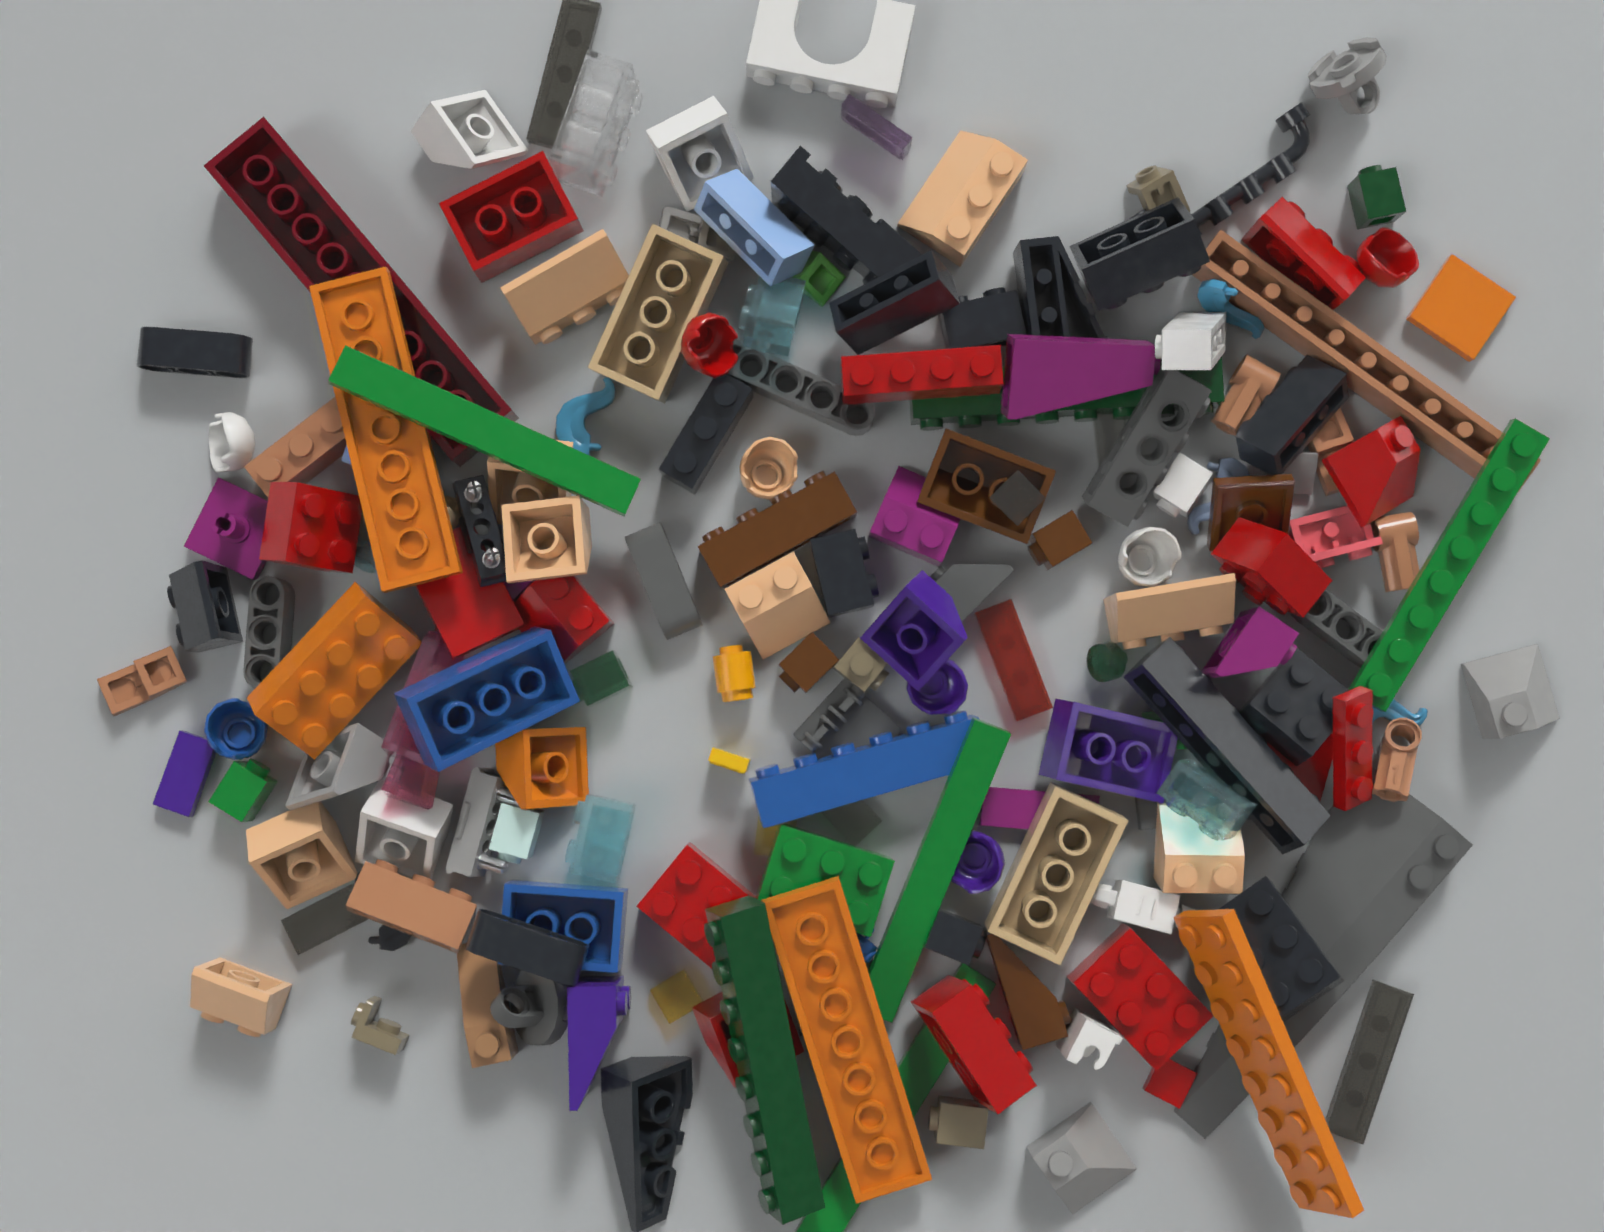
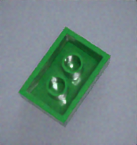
(808, 858)

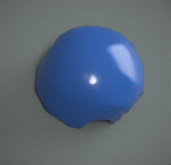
(235, 730)

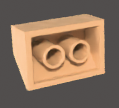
(963, 195)
(567, 288)
(1171, 610)

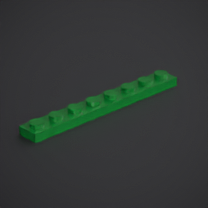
(1450, 562)

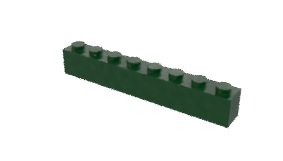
(972, 410)
(764, 1058)

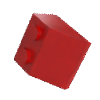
(566, 610)

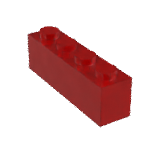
(921, 374)

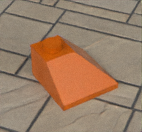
(545, 766)

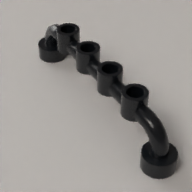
(1277, 168)

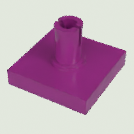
(231, 529)

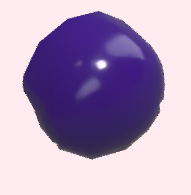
(942, 692)
(979, 864)

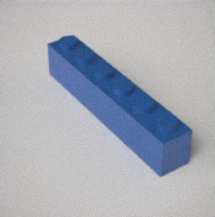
(858, 772)

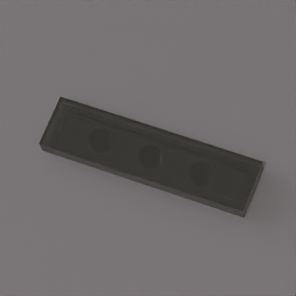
(569, 46)
(1368, 1061)

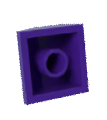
(917, 630)

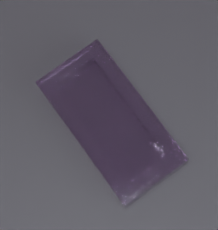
(875, 127)

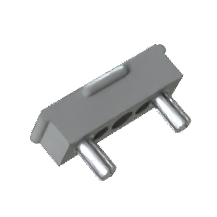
(476, 825)

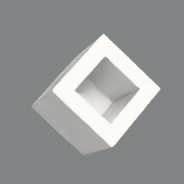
(1182, 486)

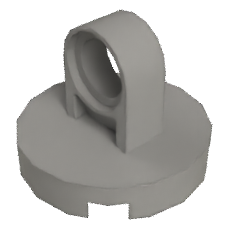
(1347, 72)

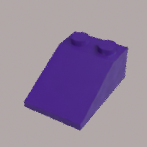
(1108, 750)
(594, 1017)

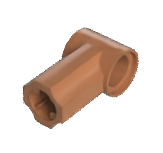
(1248, 388)
(1398, 550)
(1396, 762)

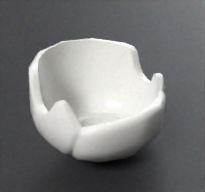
(230, 442)
(1148, 556)

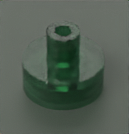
(1106, 661)

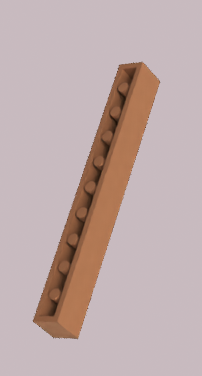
(1369, 366)

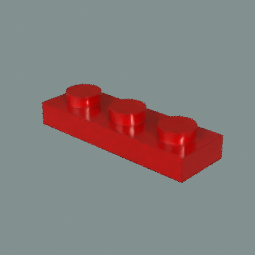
(1352, 748)

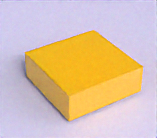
(729, 760)

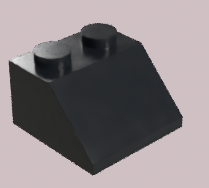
(204, 607)

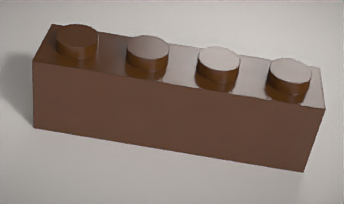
(777, 530)

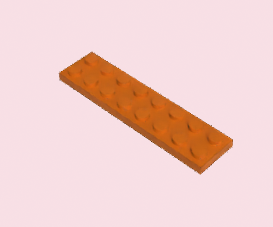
(387, 452)
(847, 1039)
(1267, 1062)

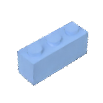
(753, 227)

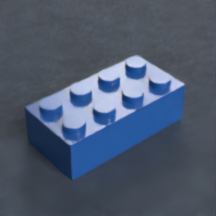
(487, 698)

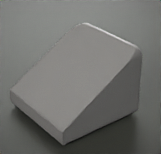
(1303, 471)

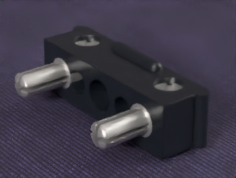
(489, 565)

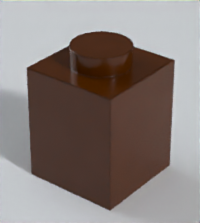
(1058, 541)
(807, 664)

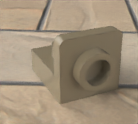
(1156, 187)
(381, 1034)

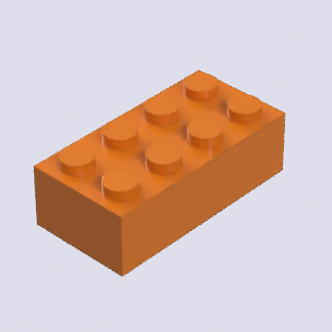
(334, 671)

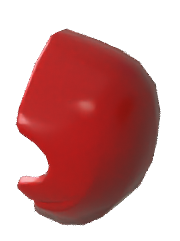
(1387, 258)
(709, 345)

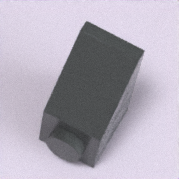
(970, 583)

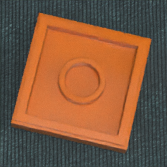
(1460, 308)

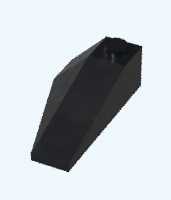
(643, 1119)

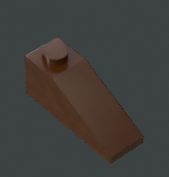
(1031, 1005)

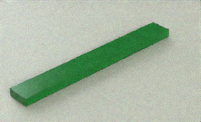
(483, 430)
(935, 863)
(919, 1072)

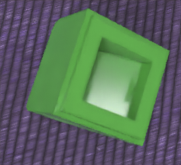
(821, 278)

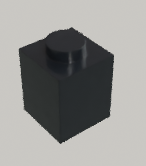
(955, 937)

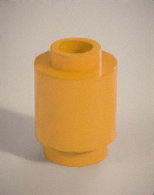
(734, 673)

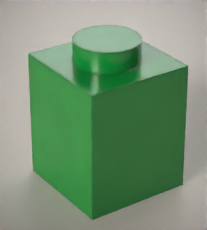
(244, 790)

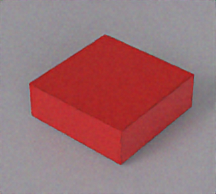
(1170, 1082)

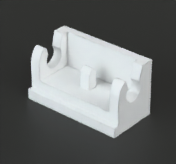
(1084, 1036)

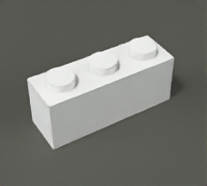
(1192, 341)

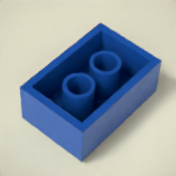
(577, 911)

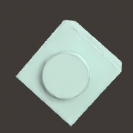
(516, 833)

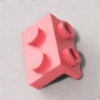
(1333, 535)

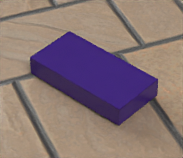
(185, 774)

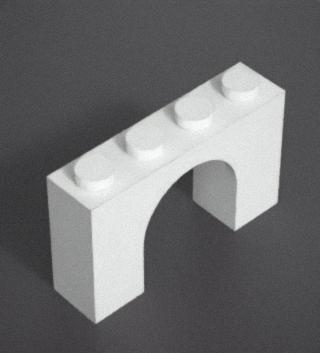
(868, 77)

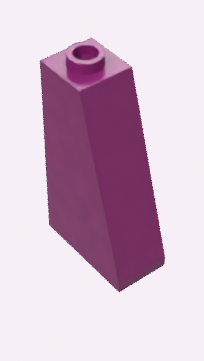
(1068, 371)

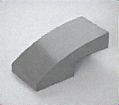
(694, 229)

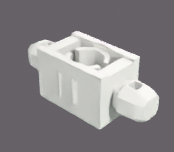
(1139, 905)

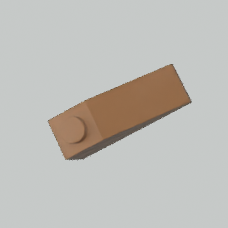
(479, 985)

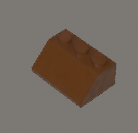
(966, 476)

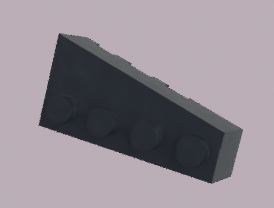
(837, 221)

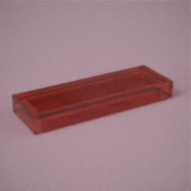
(1013, 660)

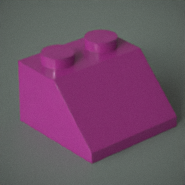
(912, 525)
(1252, 644)

